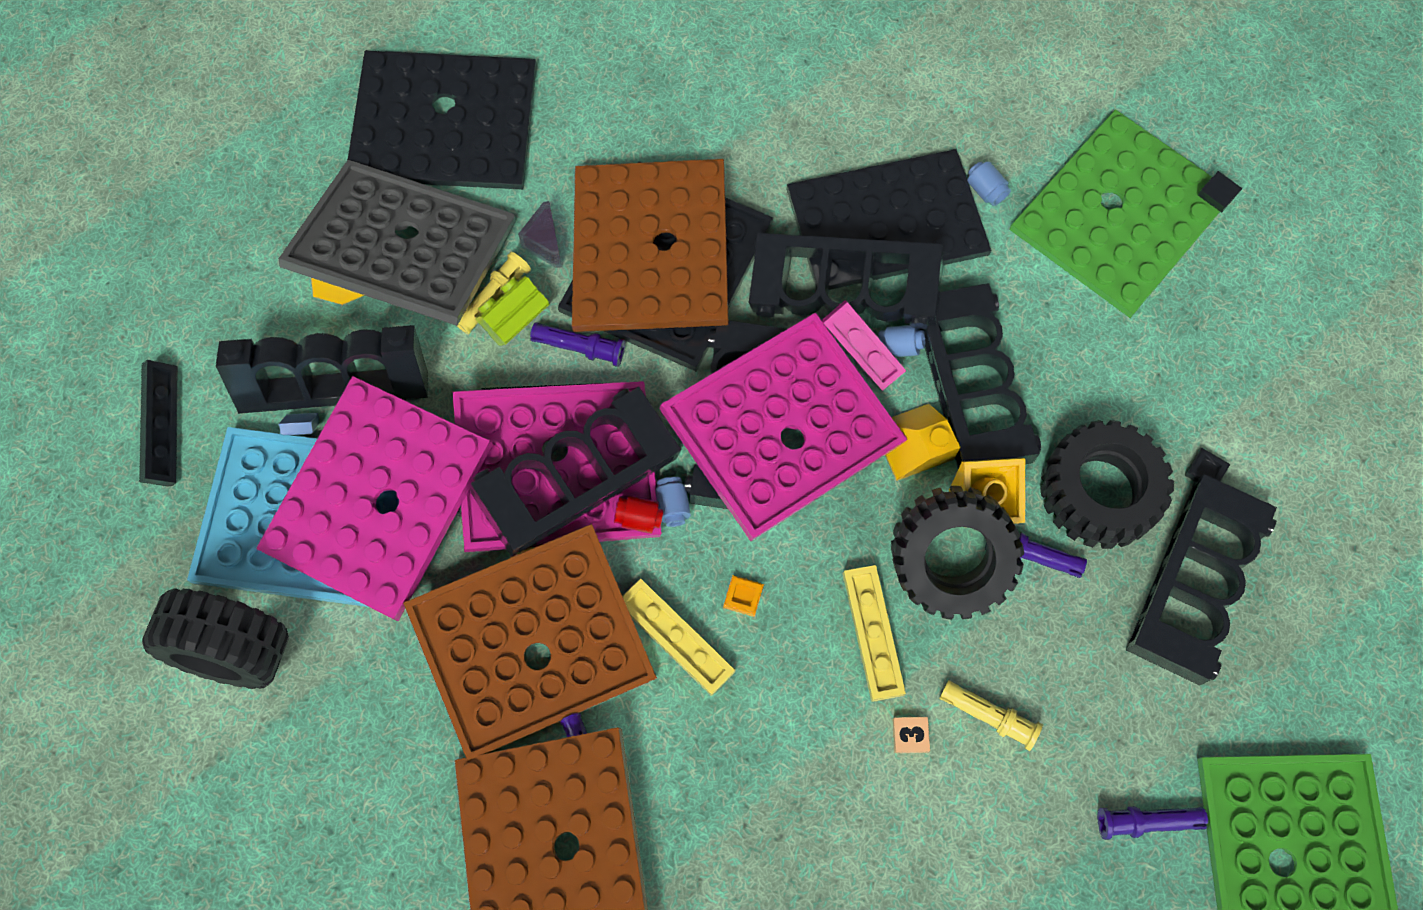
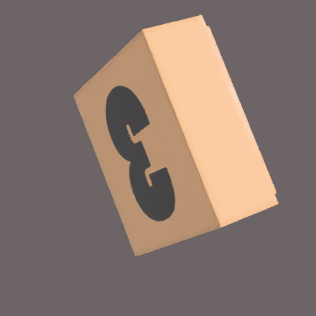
(911, 735)

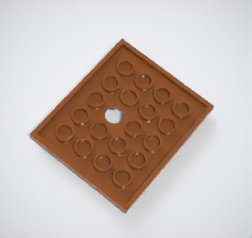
(619, 271)
(486, 621)
(527, 797)

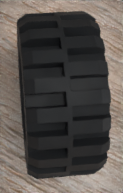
(1129, 453)
(965, 592)
(215, 638)

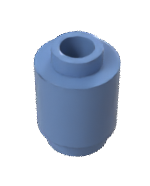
(988, 183)
(903, 340)
(673, 500)

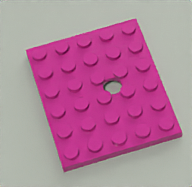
(794, 382)
(521, 423)
(330, 512)

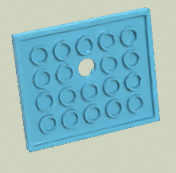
(244, 497)

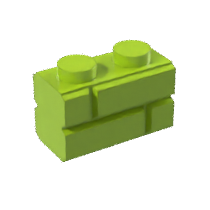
(511, 310)

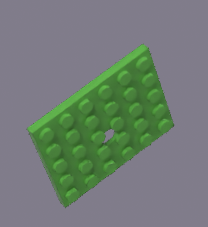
(1127, 248)
(1313, 809)

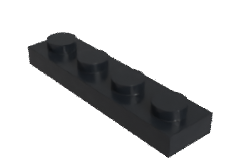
(158, 423)

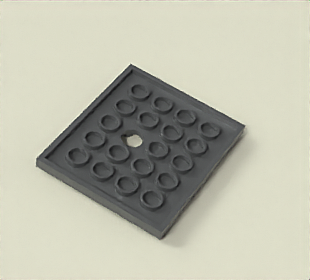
(355, 246)

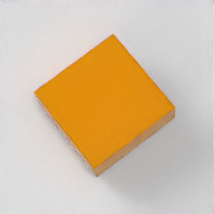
(743, 596)

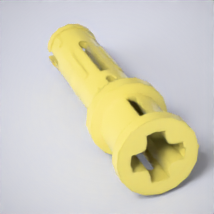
(512, 267)
(1005, 721)

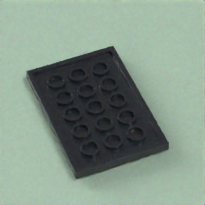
(895, 201)

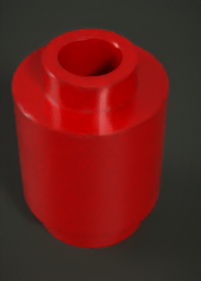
(638, 514)

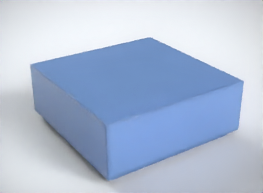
(299, 423)

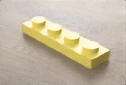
(873, 633)
(677, 637)

